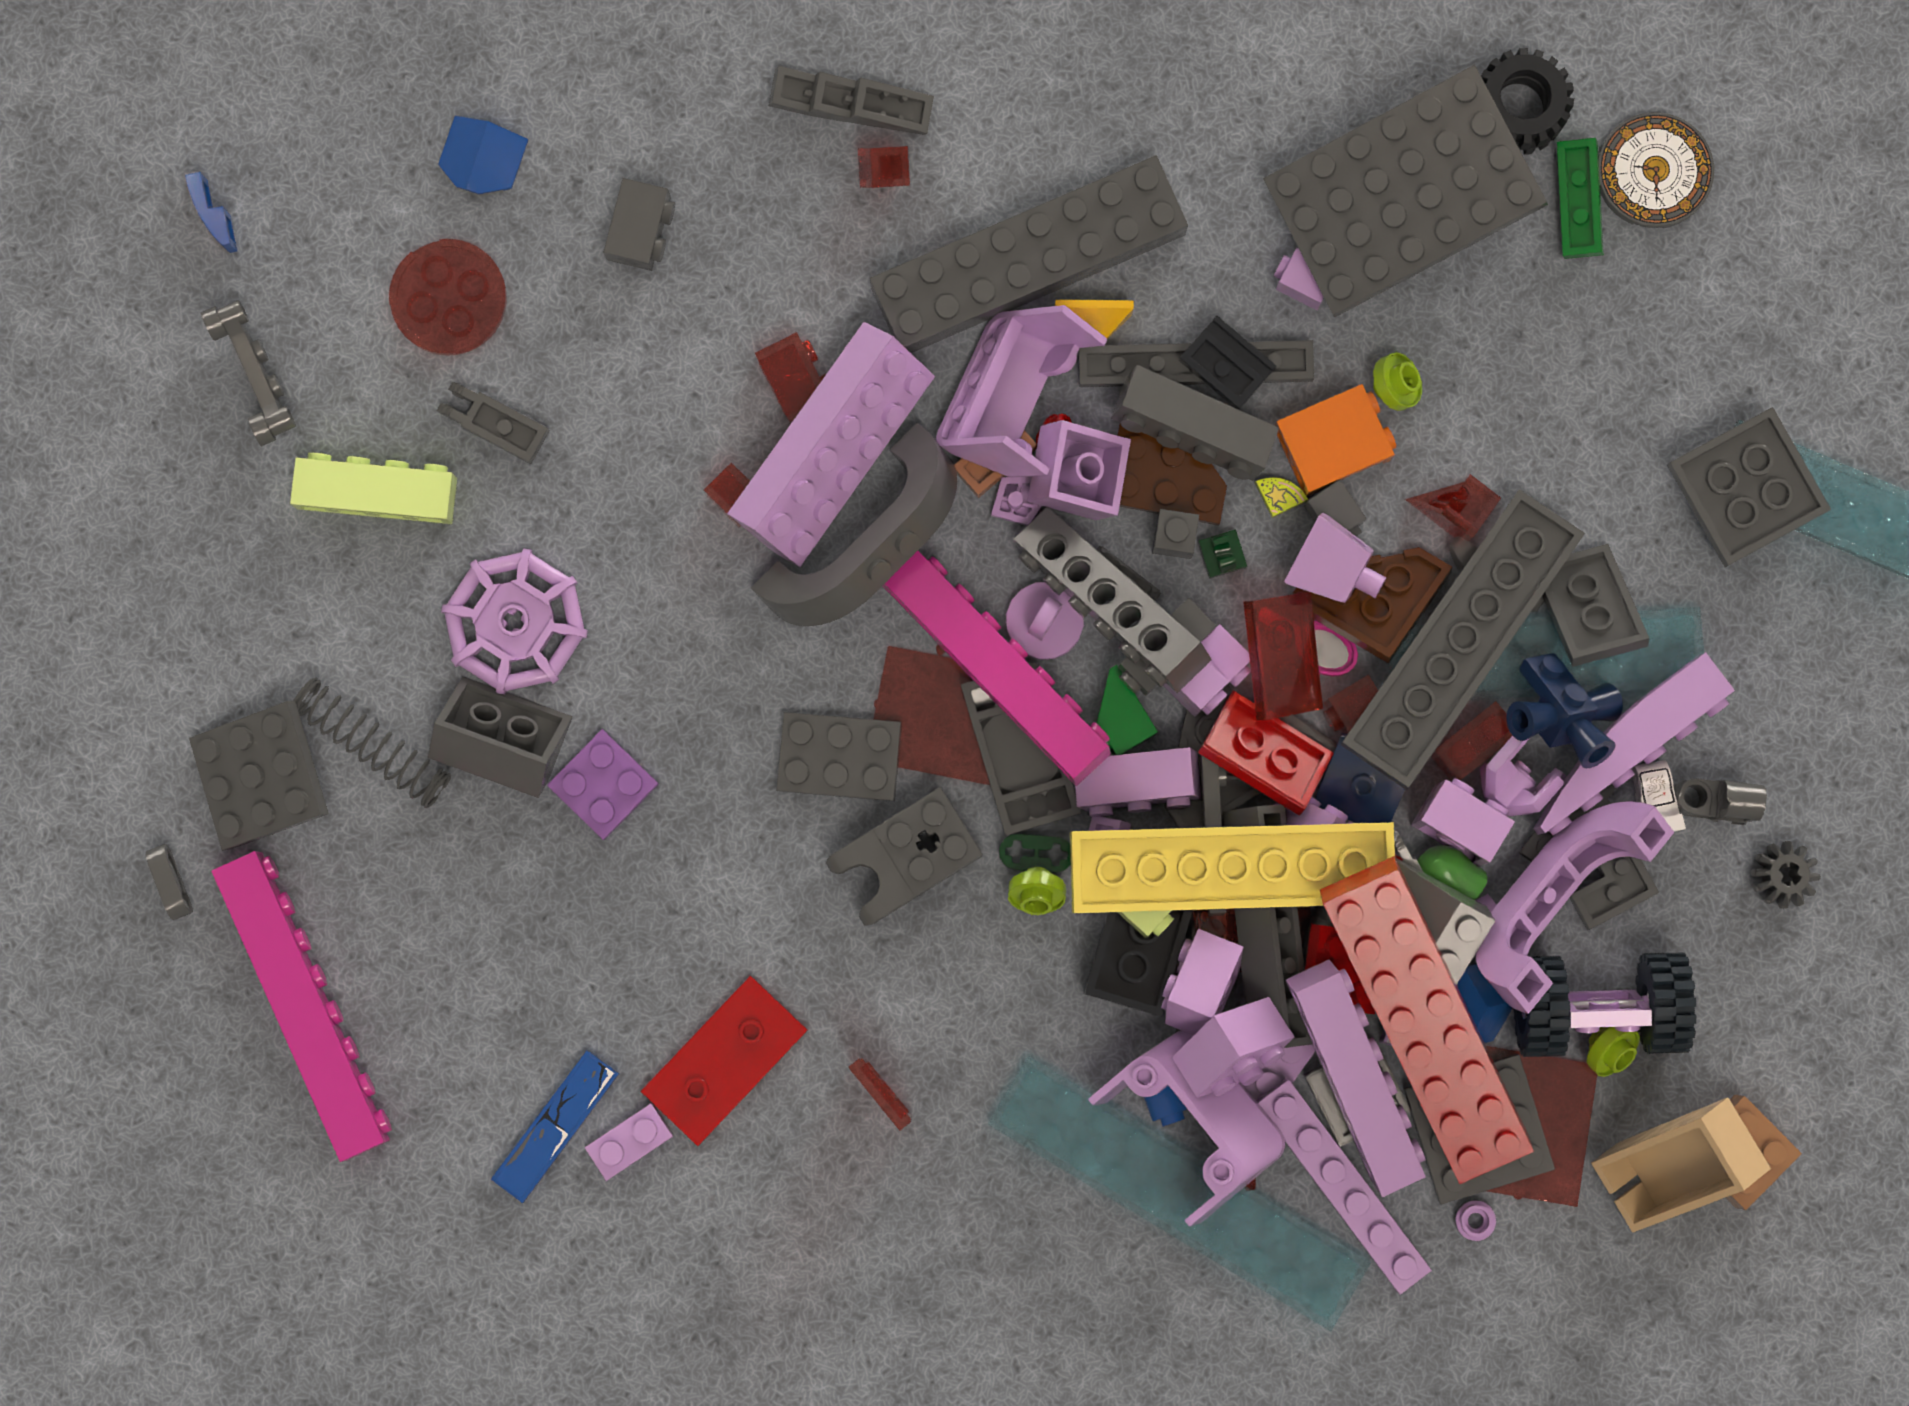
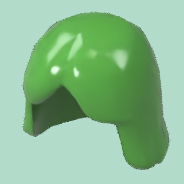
(1453, 869)

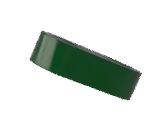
(1035, 843)

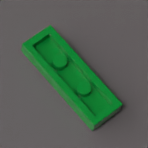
(1580, 198)

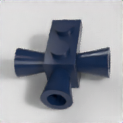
(1565, 710)

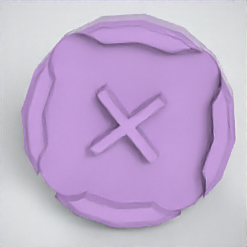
(1043, 622)

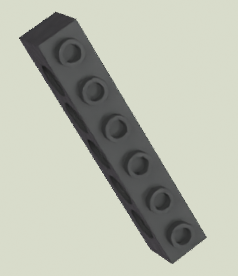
(1174, 663)

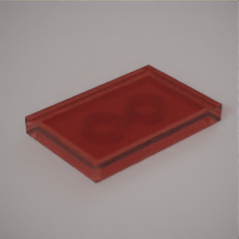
(1283, 655)
(881, 1092)

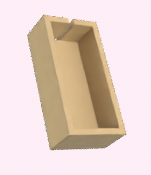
(1682, 1165)

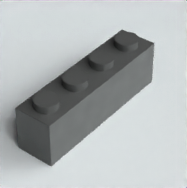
(1194, 423)

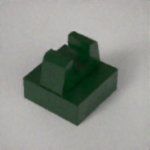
(1222, 554)

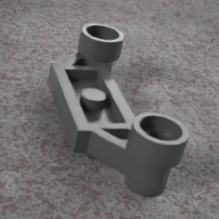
(273, 418)

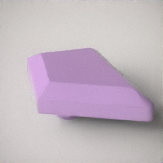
(1012, 501)

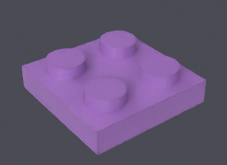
(603, 784)

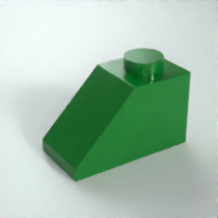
(1123, 716)

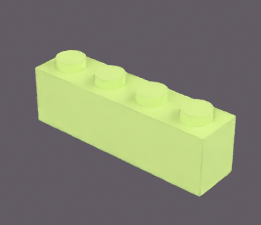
(374, 490)

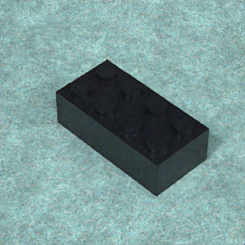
(1133, 967)

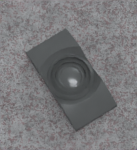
(1022, 778)

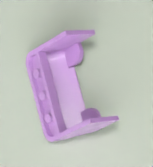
(1005, 383)
(1234, 1121)

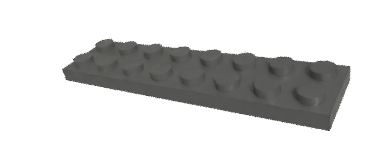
(1462, 639)

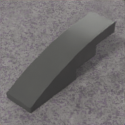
(851, 100)

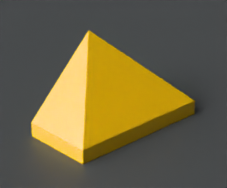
(1102, 315)

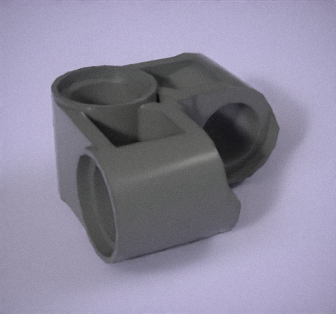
(1723, 800)

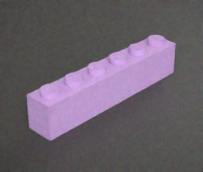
(1356, 1077)

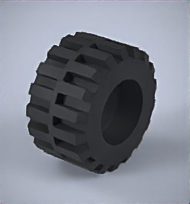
(1542, 78)

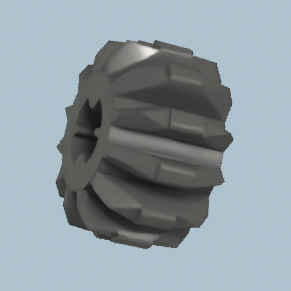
(1772, 878)

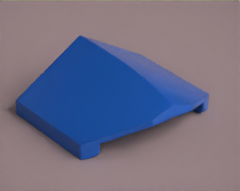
(481, 155)
(1483, 1003)

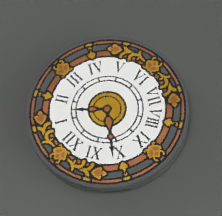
(1655, 170)

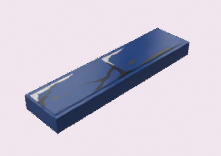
(555, 1126)

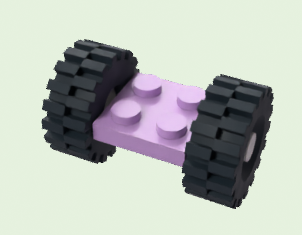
(1658, 1009)

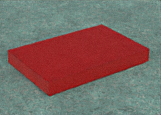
(1266, 753)

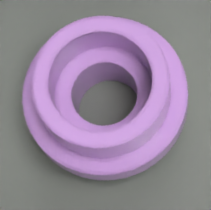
(1488, 1220)

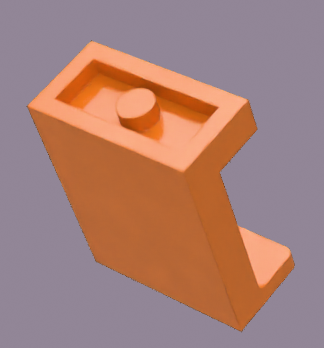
(1335, 439)

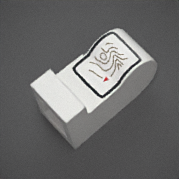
(1655, 787)

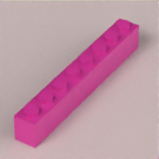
(999, 667)
(301, 1005)

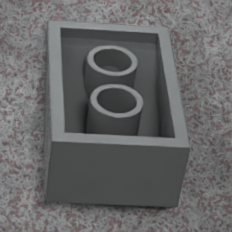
(1453, 918)

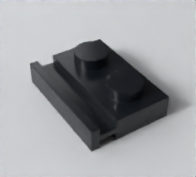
(1227, 363)

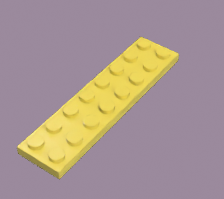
(1219, 865)

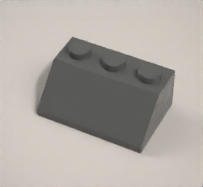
(499, 737)

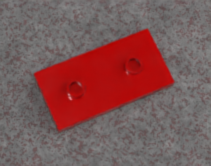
(724, 1060)

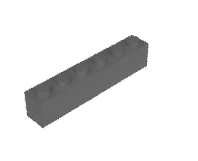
(1270, 938)

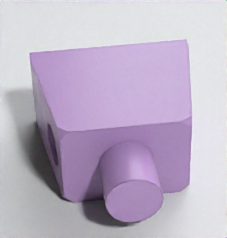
(1334, 563)

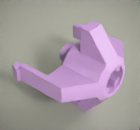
(1513, 786)

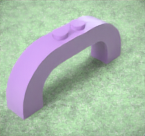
(1547, 884)

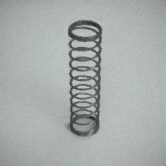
(439, 779)

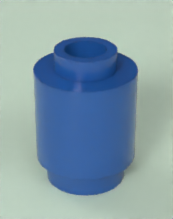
(1165, 1107)

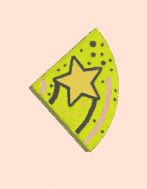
(1280, 495)

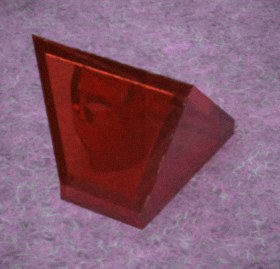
(1459, 507)

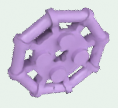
(520, 643)

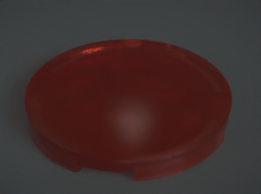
(448, 297)

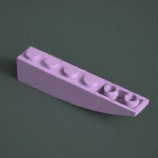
(1640, 736)

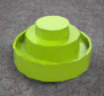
(1397, 381)
(1037, 891)
(1611, 1050)

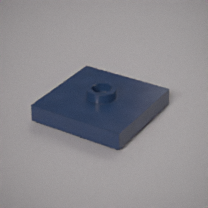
(1358, 788)

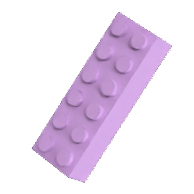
(831, 444)

